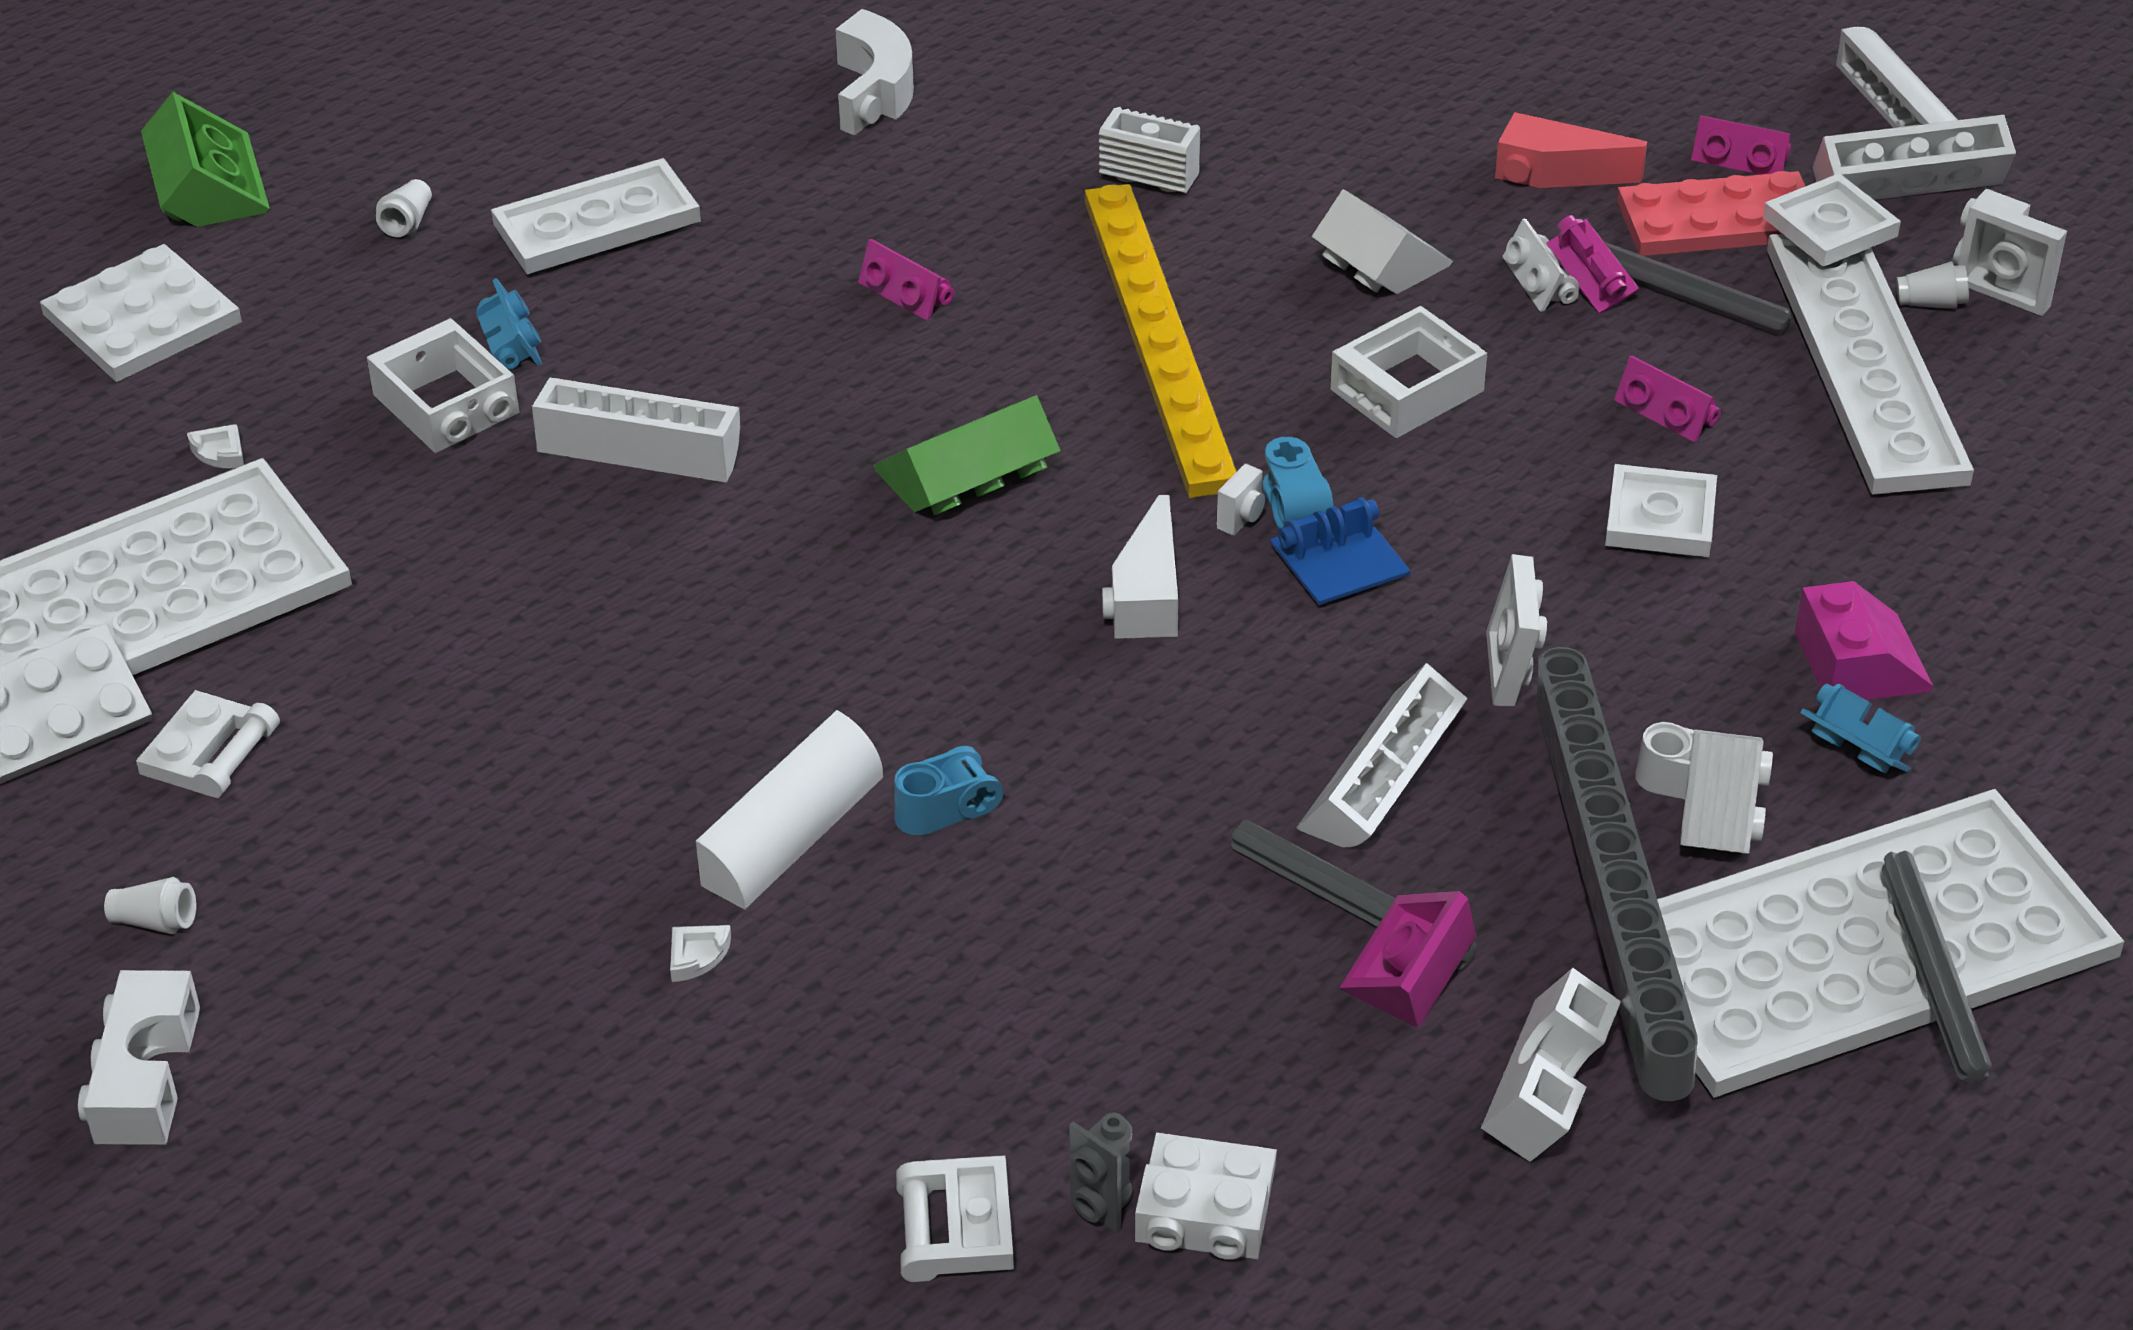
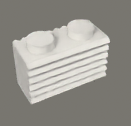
(1149, 150)
(1724, 790)

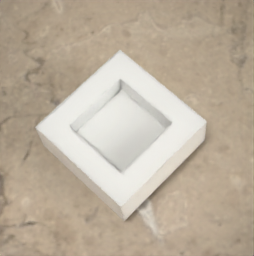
(1240, 499)

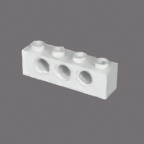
(1920, 157)

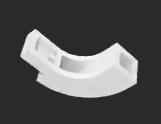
(884, 57)

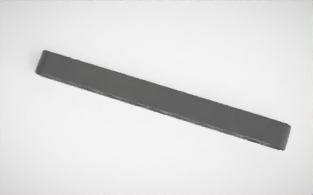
(1616, 878)

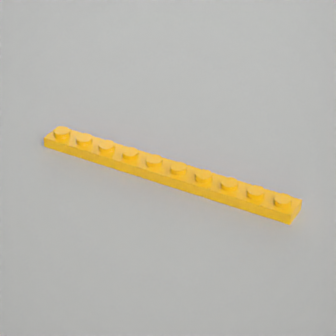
(1160, 340)

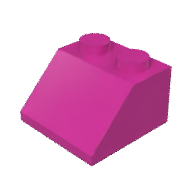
(1857, 643)

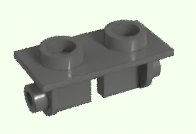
(1101, 1169)

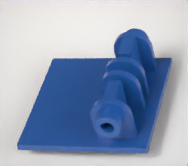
(1339, 551)

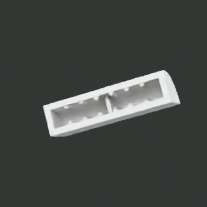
(1887, 80)
(637, 429)
(1384, 760)
(788, 811)

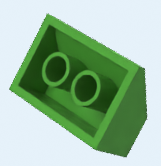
(202, 165)
(971, 457)

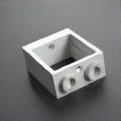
(444, 350)
(1361, 377)

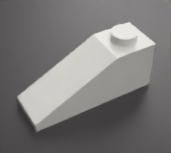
(1144, 580)

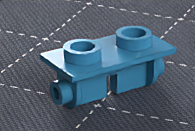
(508, 332)
(1842, 718)

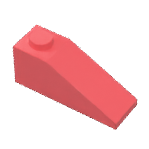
(1564, 155)

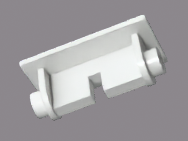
(1538, 268)

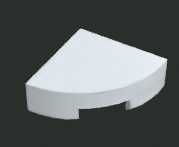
(219, 445)
(696, 948)

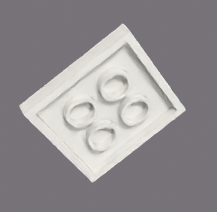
(140, 312)

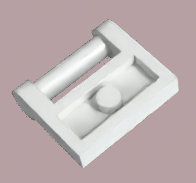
(196, 733)
(975, 1211)

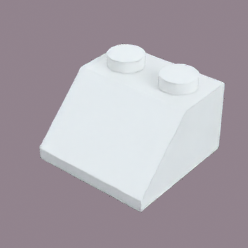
(1376, 246)

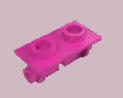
(1740, 146)
(1591, 264)
(903, 280)
(1666, 399)

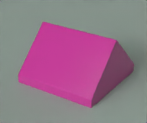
(1412, 954)

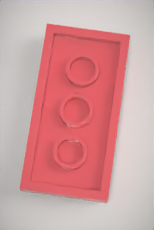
(1703, 212)

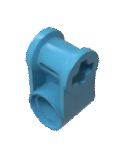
(1294, 481)
(940, 790)

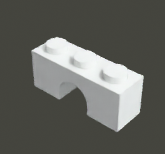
(1539, 1086)
(127, 1094)

